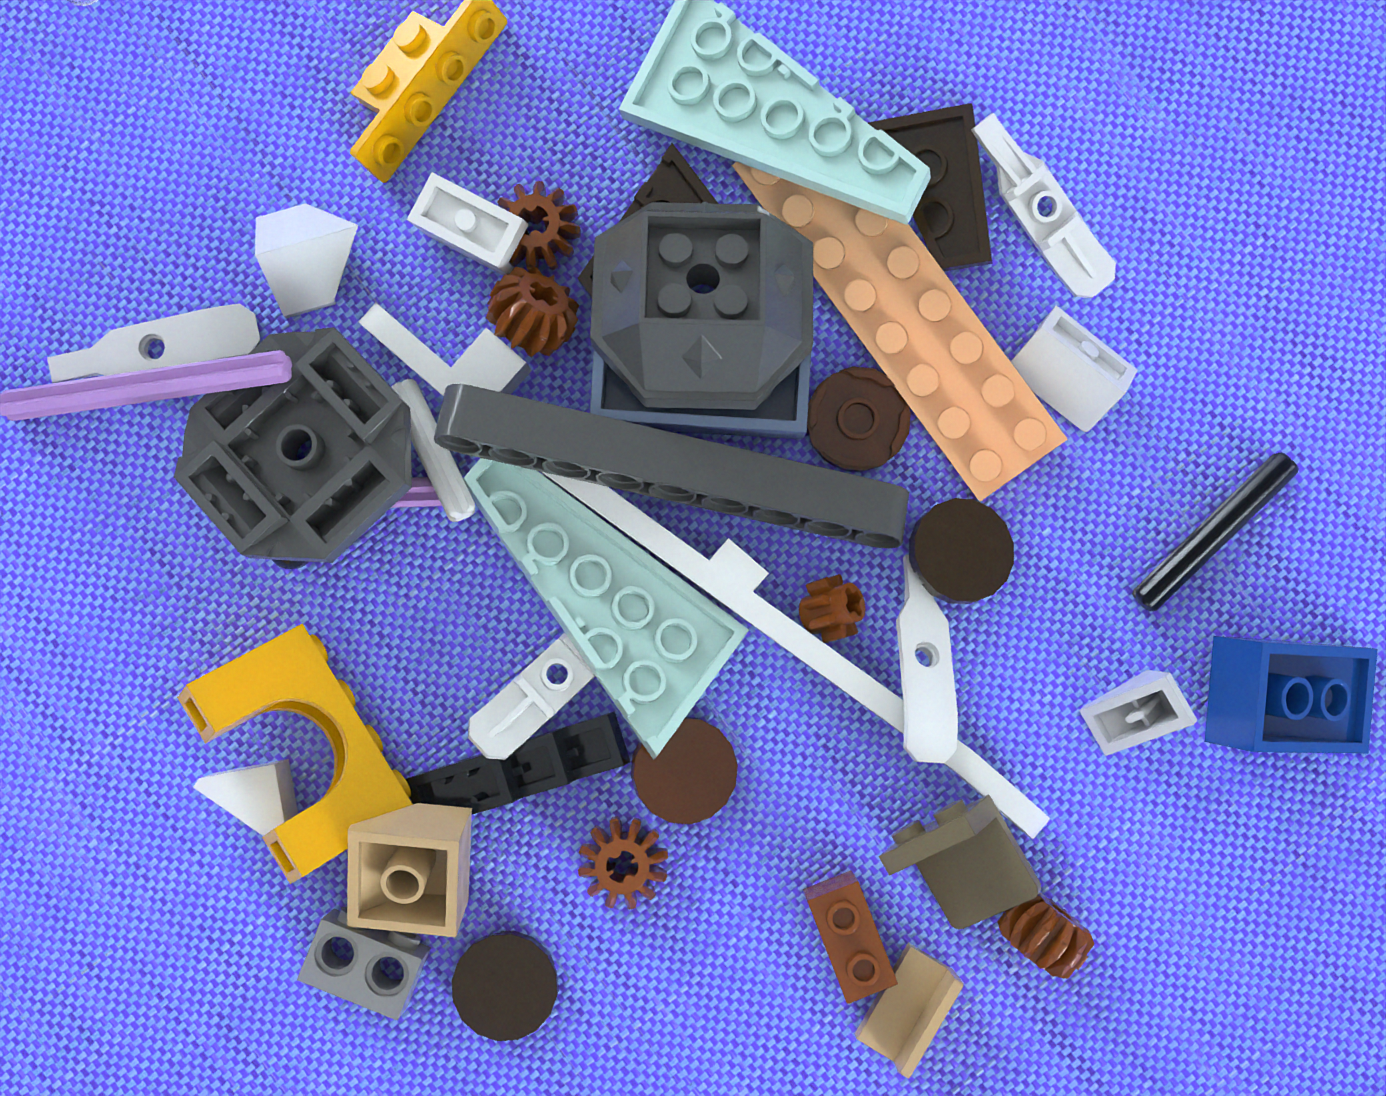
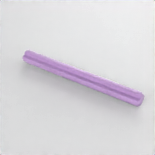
(146, 385)

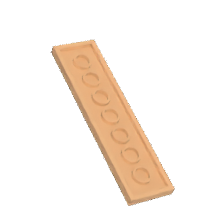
(918, 333)

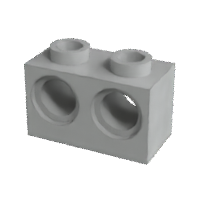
(361, 977)

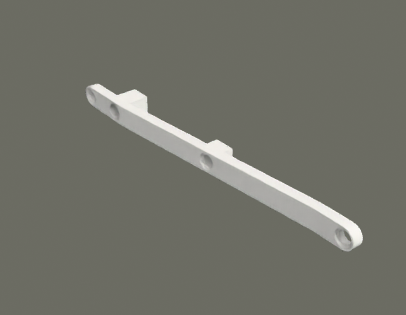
(727, 576)

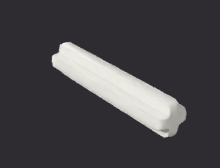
(435, 459)

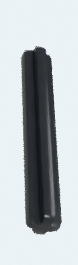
(1215, 531)

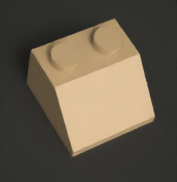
(410, 870)

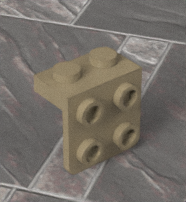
(966, 861)

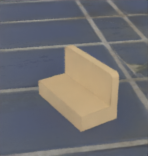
(910, 1013)

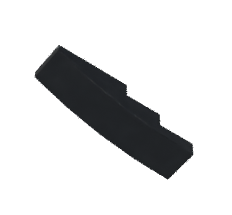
(535, 767)

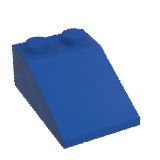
(1290, 696)

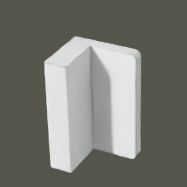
(467, 223)
(1073, 370)

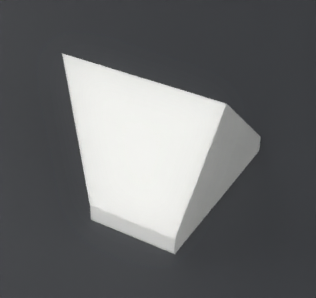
(303, 256)

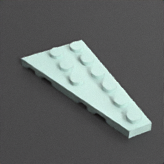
(754, 104)
(626, 613)

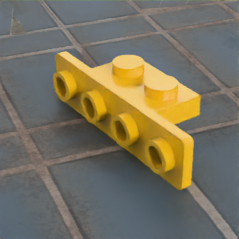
(418, 78)

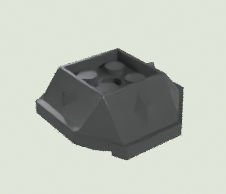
(695, 346)
(246, 444)

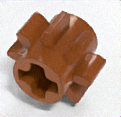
(832, 608)

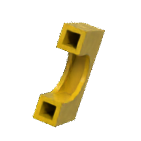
(295, 678)

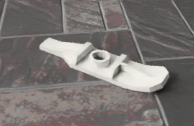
(1063, 234)
(186, 337)
(929, 690)
(528, 701)

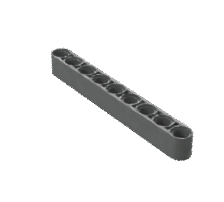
(670, 466)

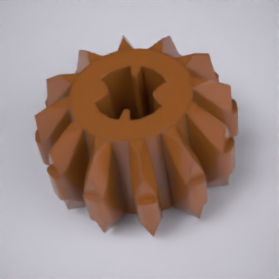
(556, 219)
(532, 311)
(634, 878)
(1047, 935)

